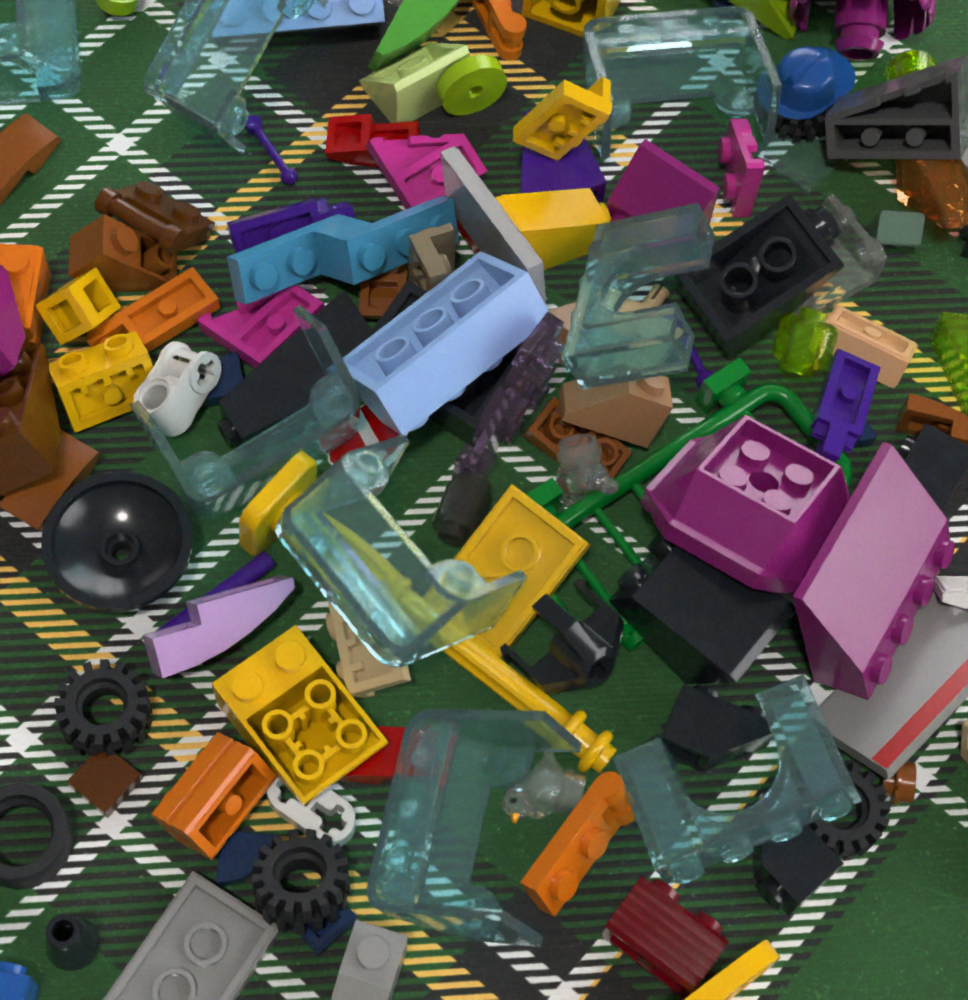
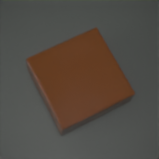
(104, 782)

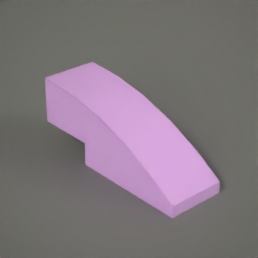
(215, 624)

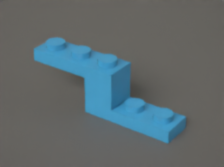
(334, 248)

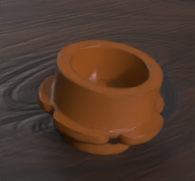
(901, 785)

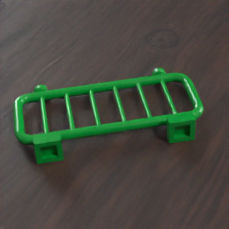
(719, 389)

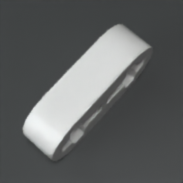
(304, 817)

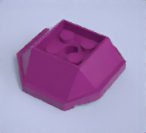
(749, 503)

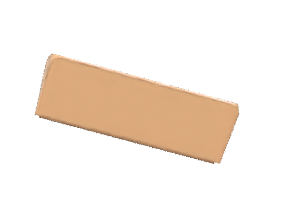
(873, 343)

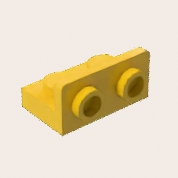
(564, 118)
(101, 379)

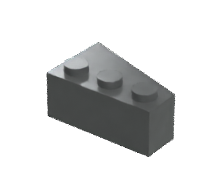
(904, 117)

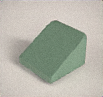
(897, 227)

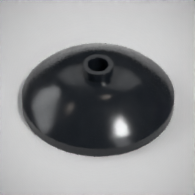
(113, 515)

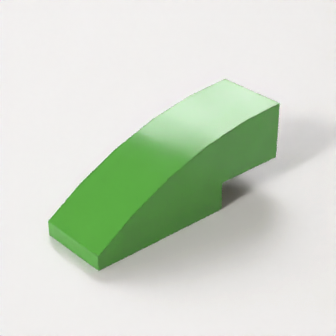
(410, 28)

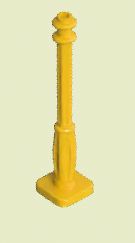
(257, 534)

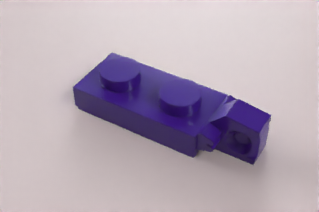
(277, 222)
(843, 404)

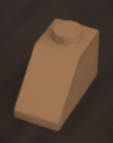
(619, 410)

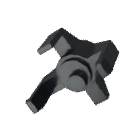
(580, 651)

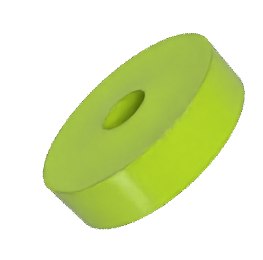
(471, 84)

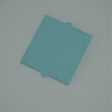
(799, 163)

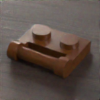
(156, 214)

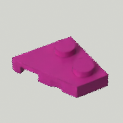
(415, 164)
(743, 172)
(260, 326)

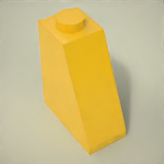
(556, 222)

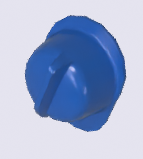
(812, 81)

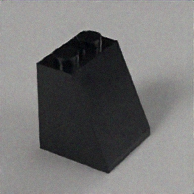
(698, 615)

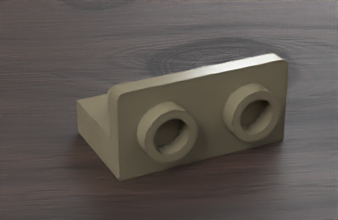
(432, 255)

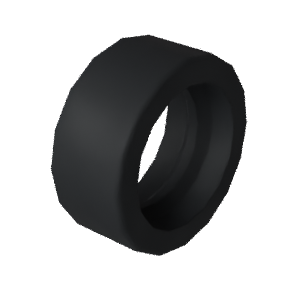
(61, 839)

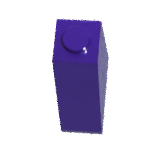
(573, 171)

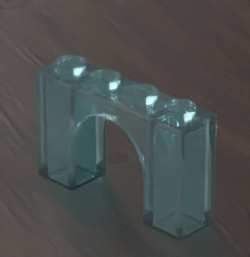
(624, 256)
(807, 787)

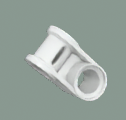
(173, 386)

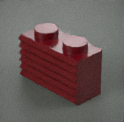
(665, 936)

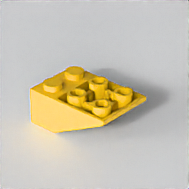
(297, 715)

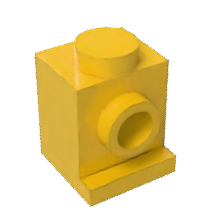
(78, 306)

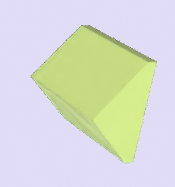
(409, 84)

